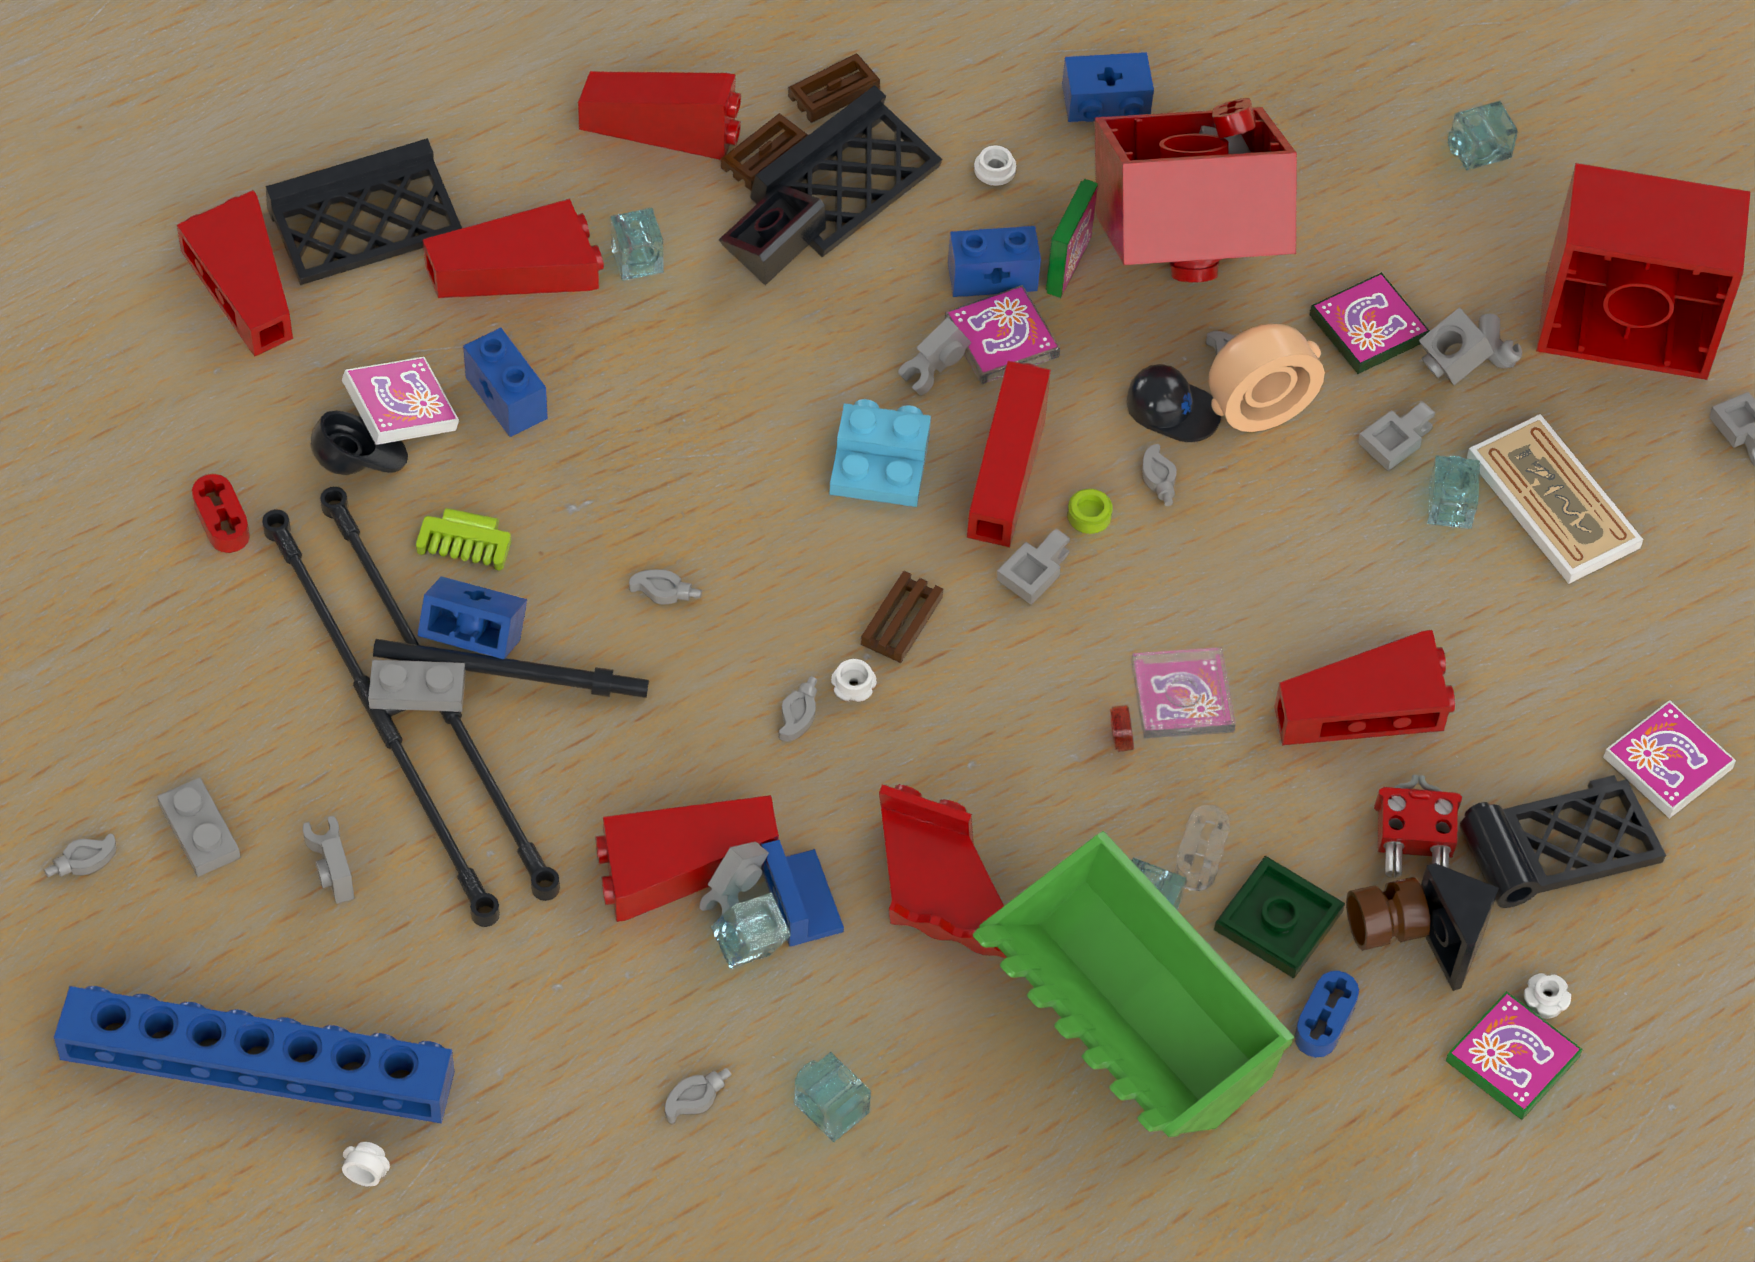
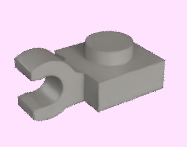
(937, 351)
(1737, 421)
(1396, 438)
(1034, 570)
(333, 868)
(736, 873)

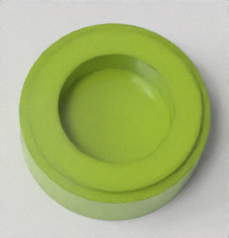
(1089, 511)

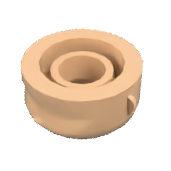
(1265, 377)

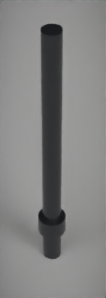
(600, 681)

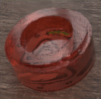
(1121, 728)

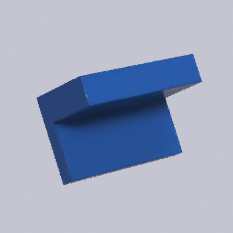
(801, 894)

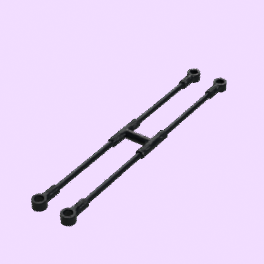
(385, 724)

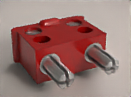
(1416, 823)

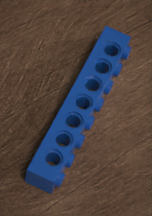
(273, 1072)

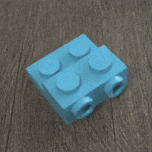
(880, 453)

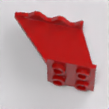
(935, 868)

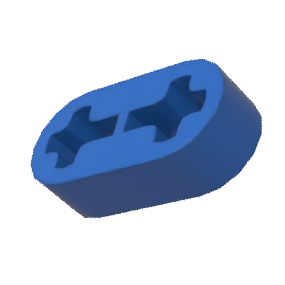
(1317, 1009)

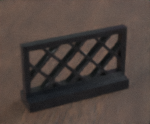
(829, 141)
(344, 185)

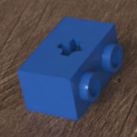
(1107, 86)
(993, 260)
(505, 382)
(472, 617)

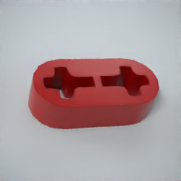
(1234, 117)
(212, 516)

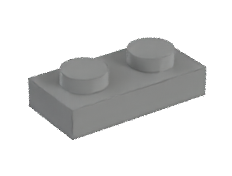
(417, 685)
(198, 827)

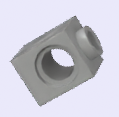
(1454, 330)

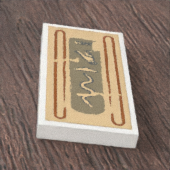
(1555, 499)

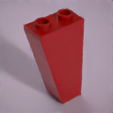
(664, 109)
(516, 255)
(238, 268)
(1009, 453)
(1368, 695)
(675, 850)

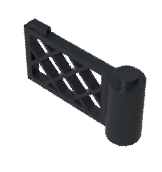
(1507, 851)

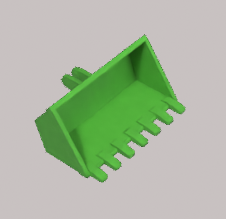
(1138, 990)

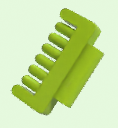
(467, 529)

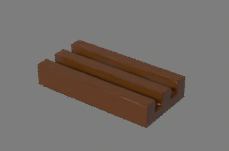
(838, 91)
(767, 153)
(917, 589)

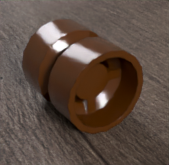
(1380, 914)

